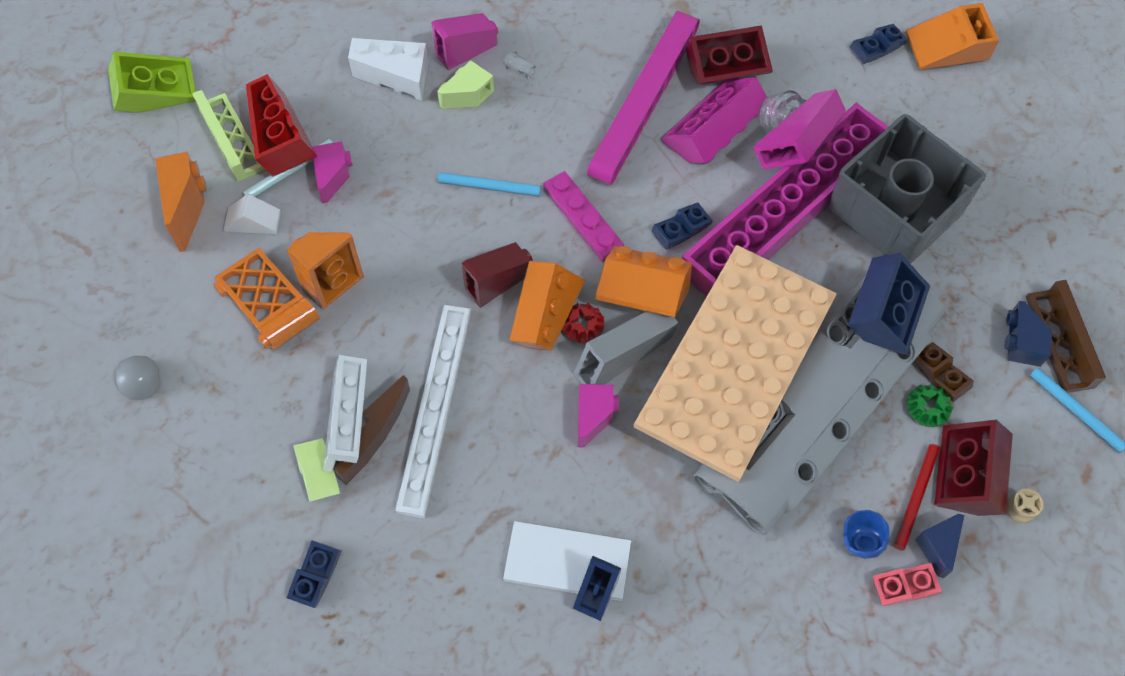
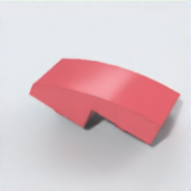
(907, 584)

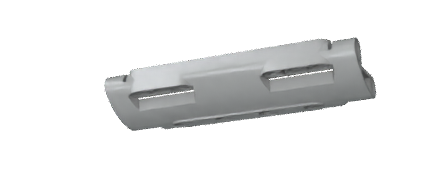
(822, 395)

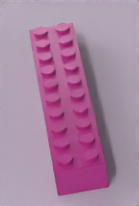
(785, 201)

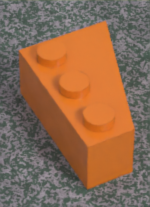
(544, 304)

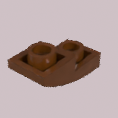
(940, 371)

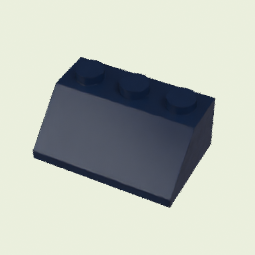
(889, 303)

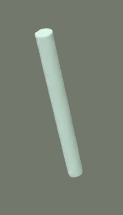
(270, 181)

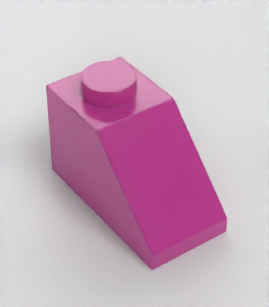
(331, 168)
(595, 410)

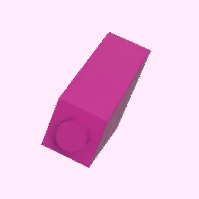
(463, 38)

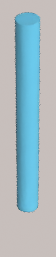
(489, 184)
(1079, 410)

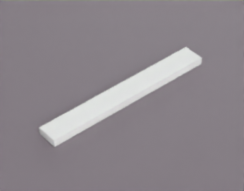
(433, 412)

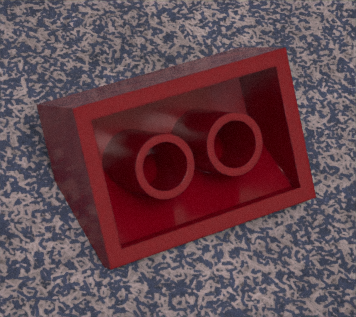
(728, 55)
(974, 468)

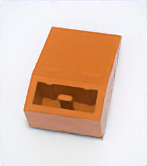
(954, 38)

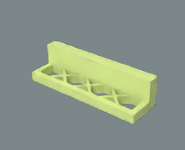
(220, 135)

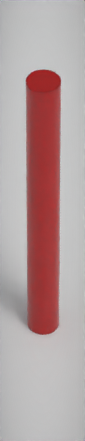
(916, 497)

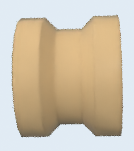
(1030, 501)

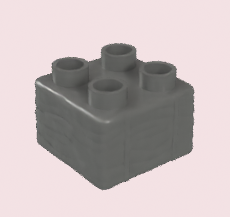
(905, 189)

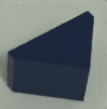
(941, 544)
(597, 588)

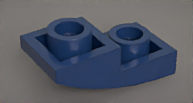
(880, 43)
(682, 226)
(314, 574)

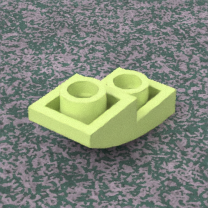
(311, 464)

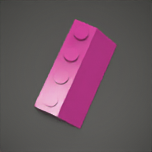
(716, 120)

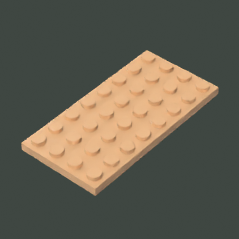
(735, 363)

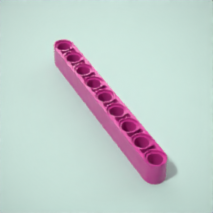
(642, 99)

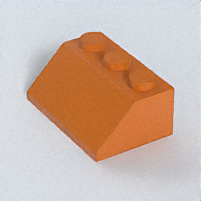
(325, 265)
(644, 281)

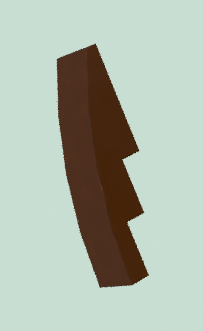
(378, 423)

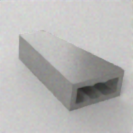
(623, 347)

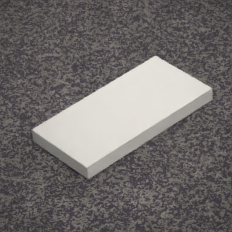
(561, 557)

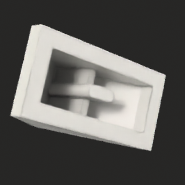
(252, 216)

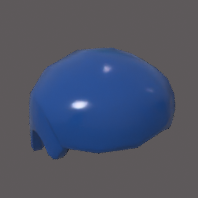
(866, 534)

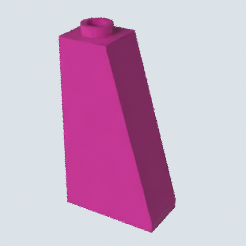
(801, 131)

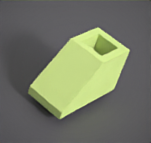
(466, 88)

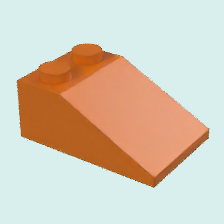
(180, 195)

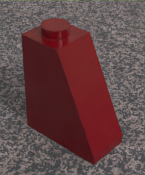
(495, 272)

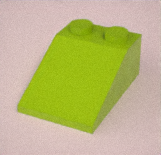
(149, 81)

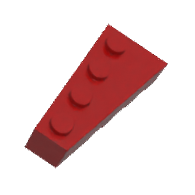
(275, 129)

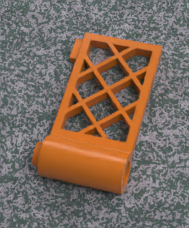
(284, 319)

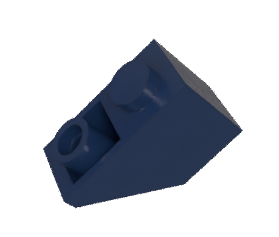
(1028, 336)

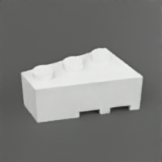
(391, 64)

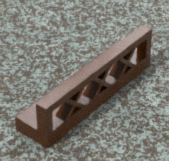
(1075, 337)

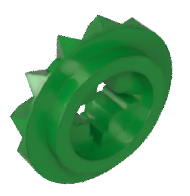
(935, 416)

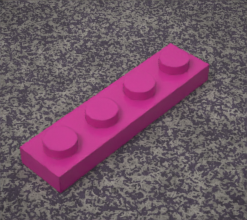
(582, 215)

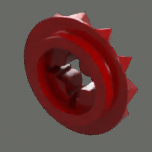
(594, 327)

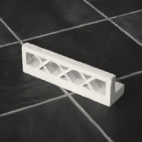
(345, 411)

